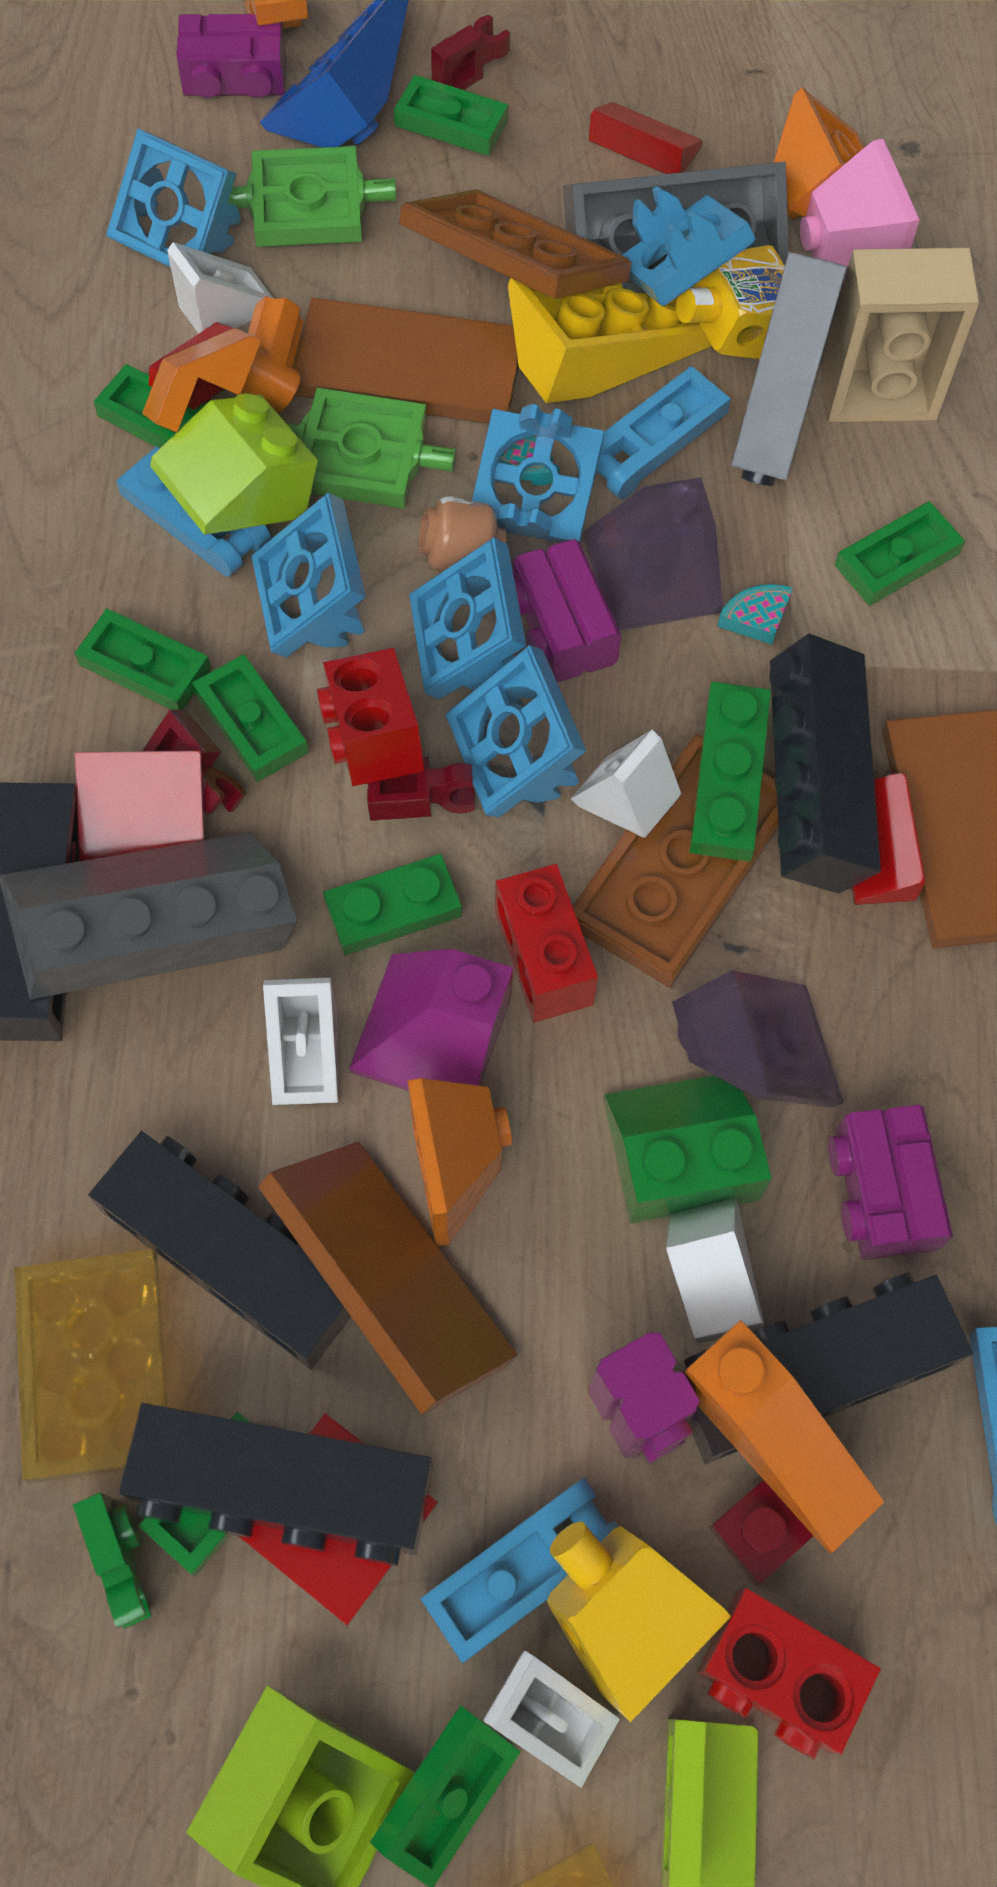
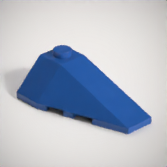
(345, 83)

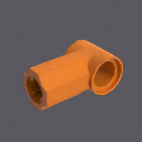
(272, 371)

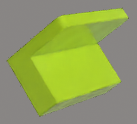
(710, 1805)

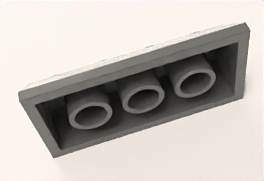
(754, 192)
(146, 913)

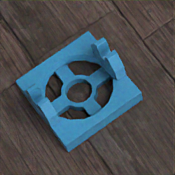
(143, 184)
(688, 239)
(530, 521)
(320, 539)
(484, 583)
(538, 781)

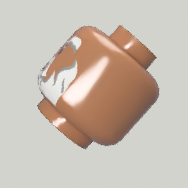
(455, 530)

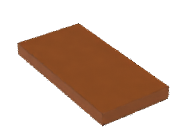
(515, 243)
(409, 356)
(954, 807)
(654, 896)
(388, 1274)

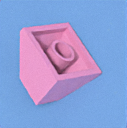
(860, 208)

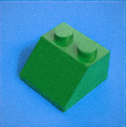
(686, 1146)

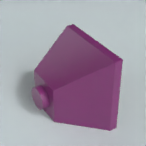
(434, 1019)

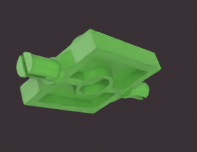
(308, 196)
(368, 446)

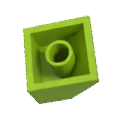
(237, 466)
(298, 1799)

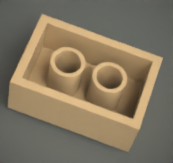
(898, 333)

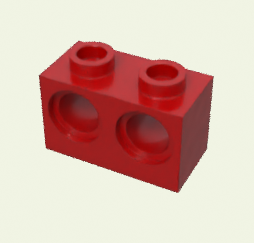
(372, 717)
(545, 943)
(793, 1656)

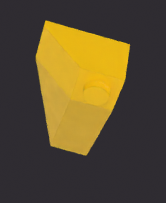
(595, 339)

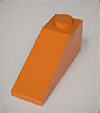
(782, 1436)

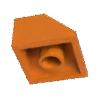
(814, 148)
(457, 1148)

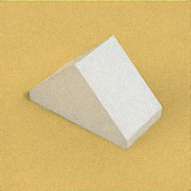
(213, 288)
(631, 786)
(302, 1040)
(713, 1269)
(551, 1719)

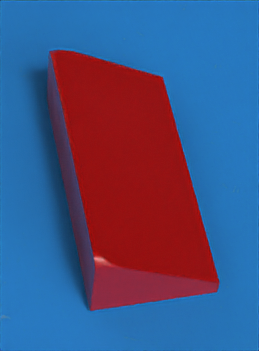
(642, 138)
(900, 854)

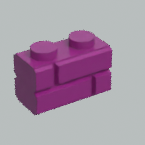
(230, 56)
(566, 610)
(890, 1182)
(644, 1398)

